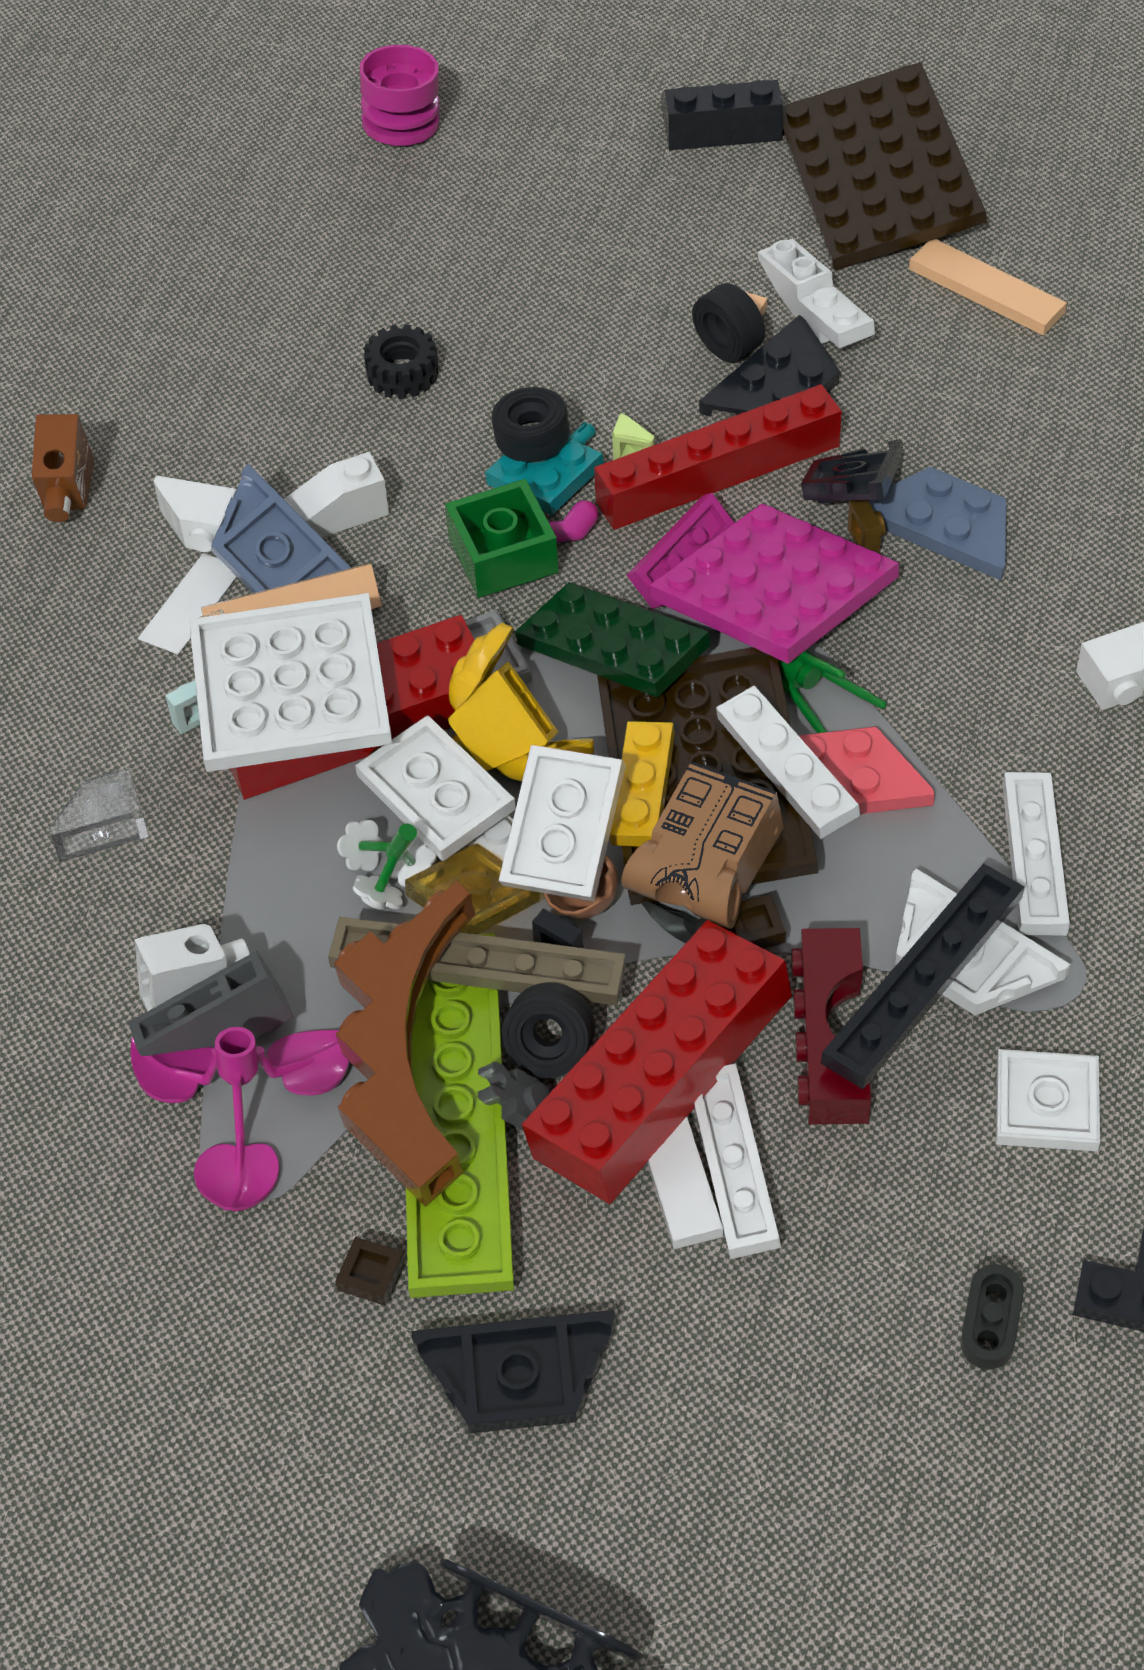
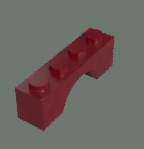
(830, 975)

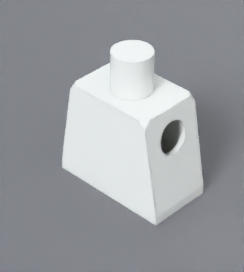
(180, 960)

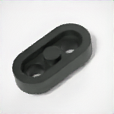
(990, 1319)

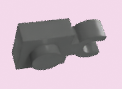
(513, 1090)

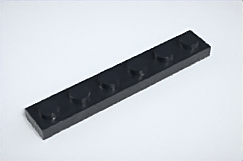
(922, 976)

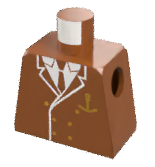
(65, 479)

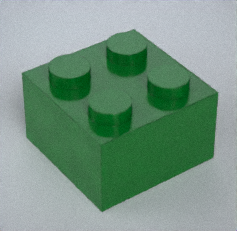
(502, 538)

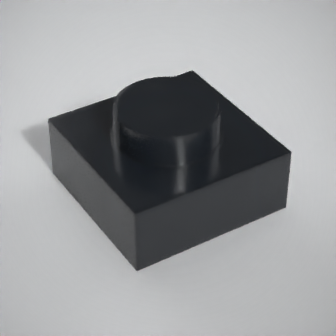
(556, 930)

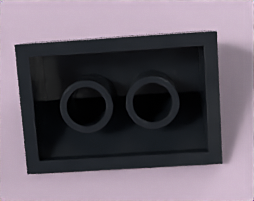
(722, 114)

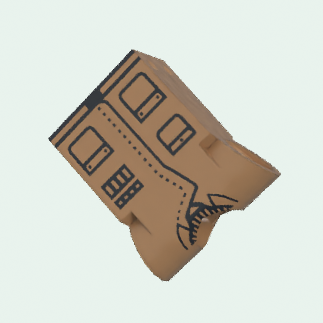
(707, 845)

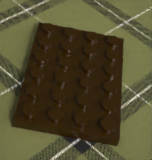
(880, 166)
(704, 740)

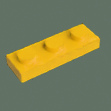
(644, 782)

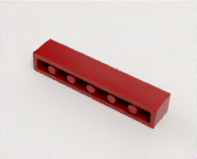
(717, 456)

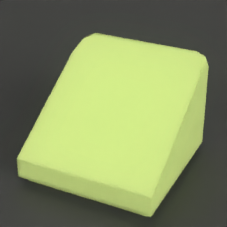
(629, 437)

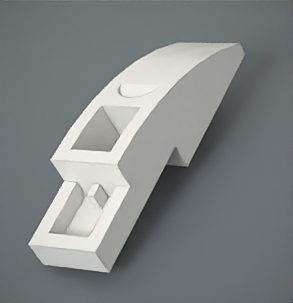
(809, 292)

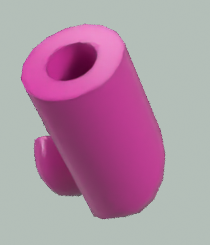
(576, 523)

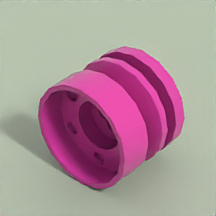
(399, 94)

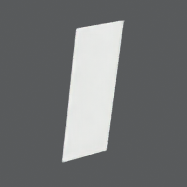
(200, 587)

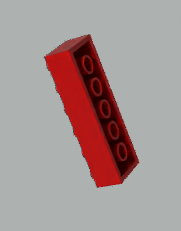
(415, 685)
(657, 1061)

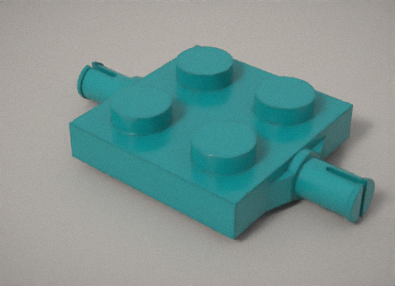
(553, 478)

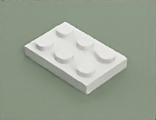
(435, 787)
(562, 823)

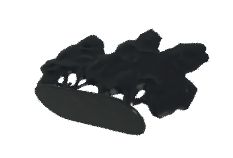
(410, 1633)

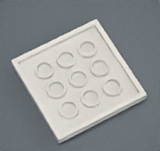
(288, 682)

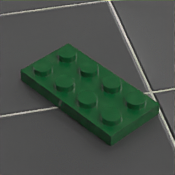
(613, 639)

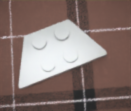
(1002, 968)

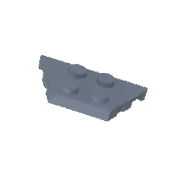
(948, 519)
(268, 540)

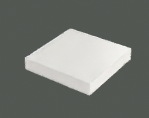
(1047, 1100)

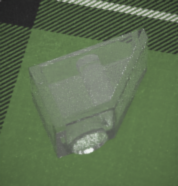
(99, 817)

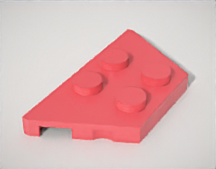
(871, 769)

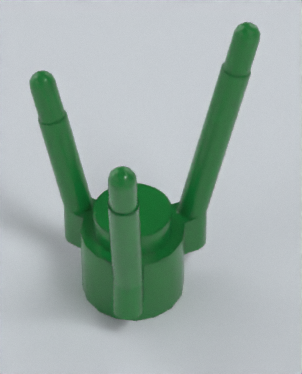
(806, 672)

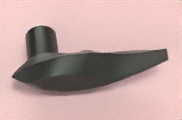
(674, 922)

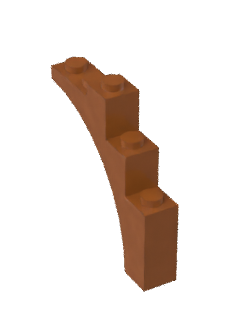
(388, 983)

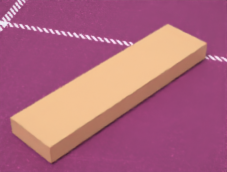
(988, 286)
(332, 585)

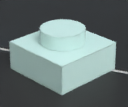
(184, 707)

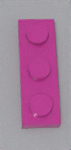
(694, 529)

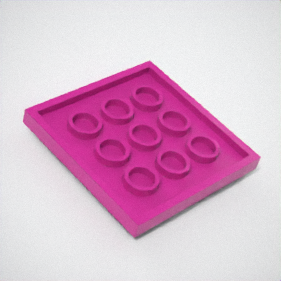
(774, 582)

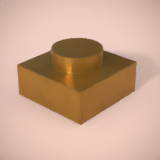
(865, 525)

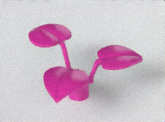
(241, 1174)

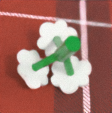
(405, 855)

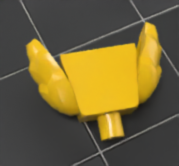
(497, 713)

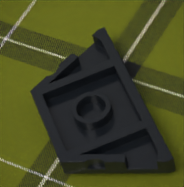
(779, 369)
(853, 475)
(517, 1369)

